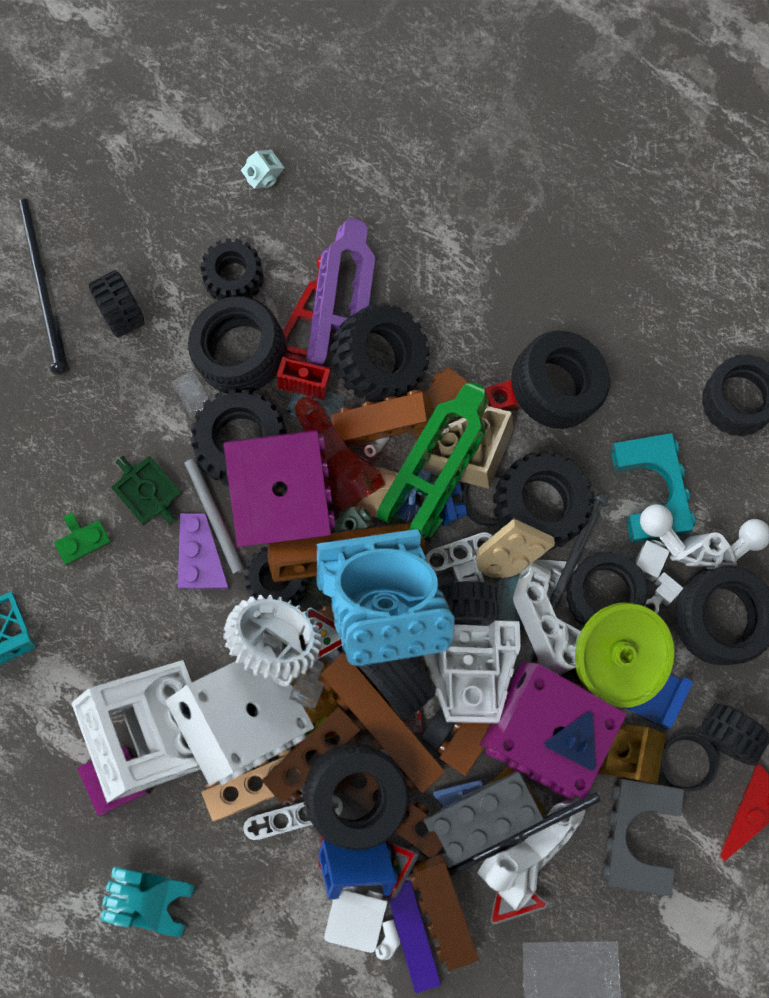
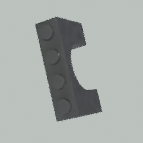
(622, 868)

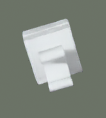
(665, 593)

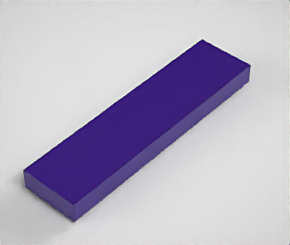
(414, 939)

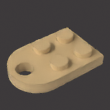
(512, 550)

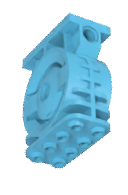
(384, 597)

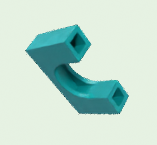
(659, 455)

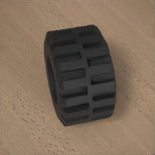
(227, 254)
(116, 303)
(254, 586)
(471, 602)
(735, 734)

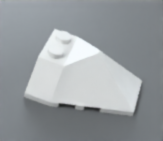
(475, 671)

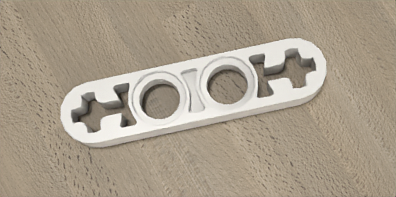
(294, 821)

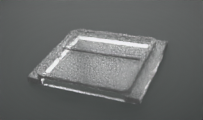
(571, 969)

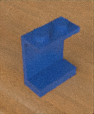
(666, 704)
(356, 868)

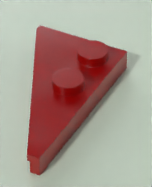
(751, 814)

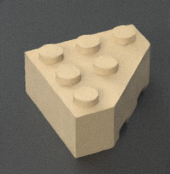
(488, 456)

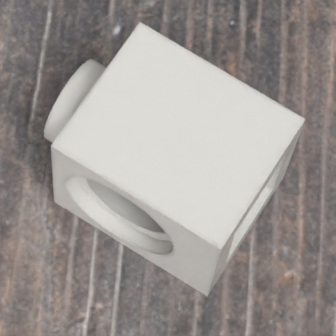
(652, 559)

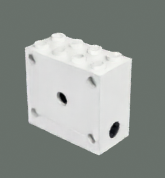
(237, 720)

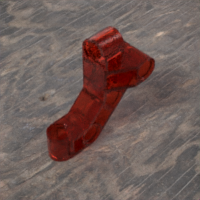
(349, 474)

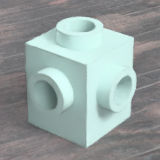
(262, 169)

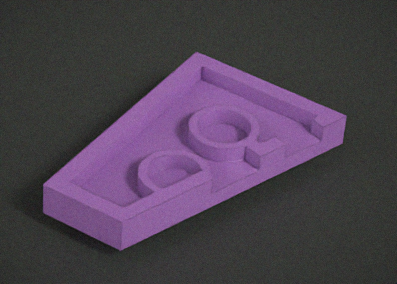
(198, 556)

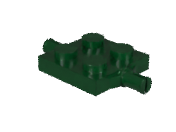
(146, 490)

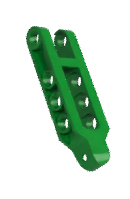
(469, 404)

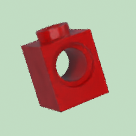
(504, 389)

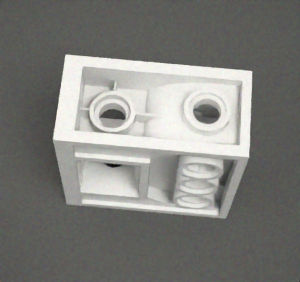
(155, 734)

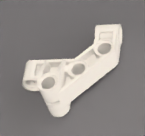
(558, 643)
(516, 868)

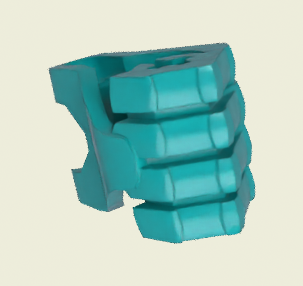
(142, 901)

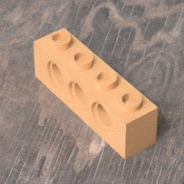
(215, 793)

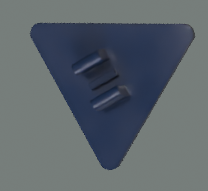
(576, 742)

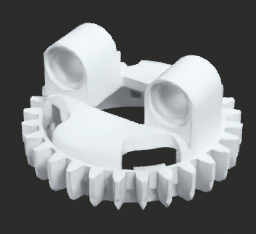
(287, 625)

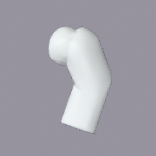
(375, 447)
(390, 942)

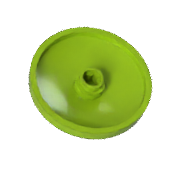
(624, 654)

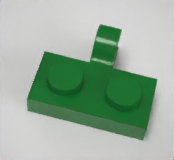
(81, 540)

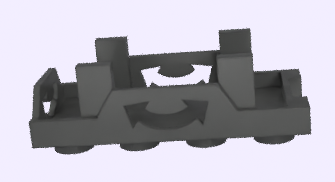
(484, 818)

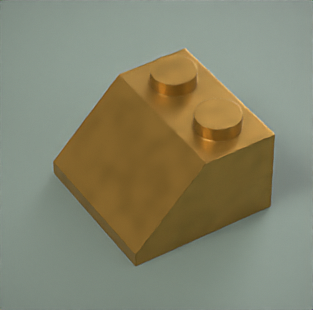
(635, 754)

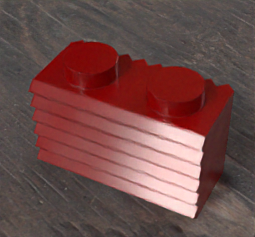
(303, 378)

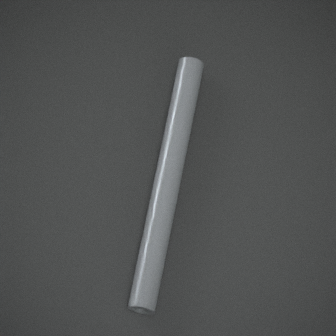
(214, 516)

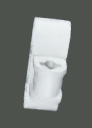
(461, 568)

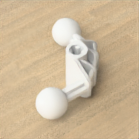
(703, 550)

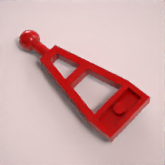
(300, 313)

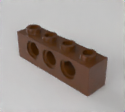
(277, 780)

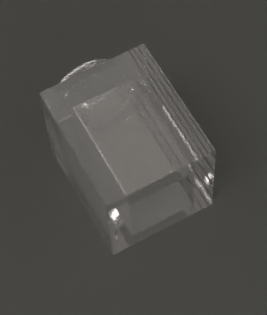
(190, 391)

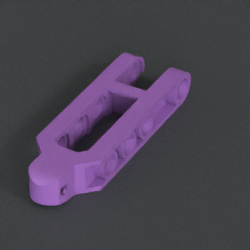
(349, 237)

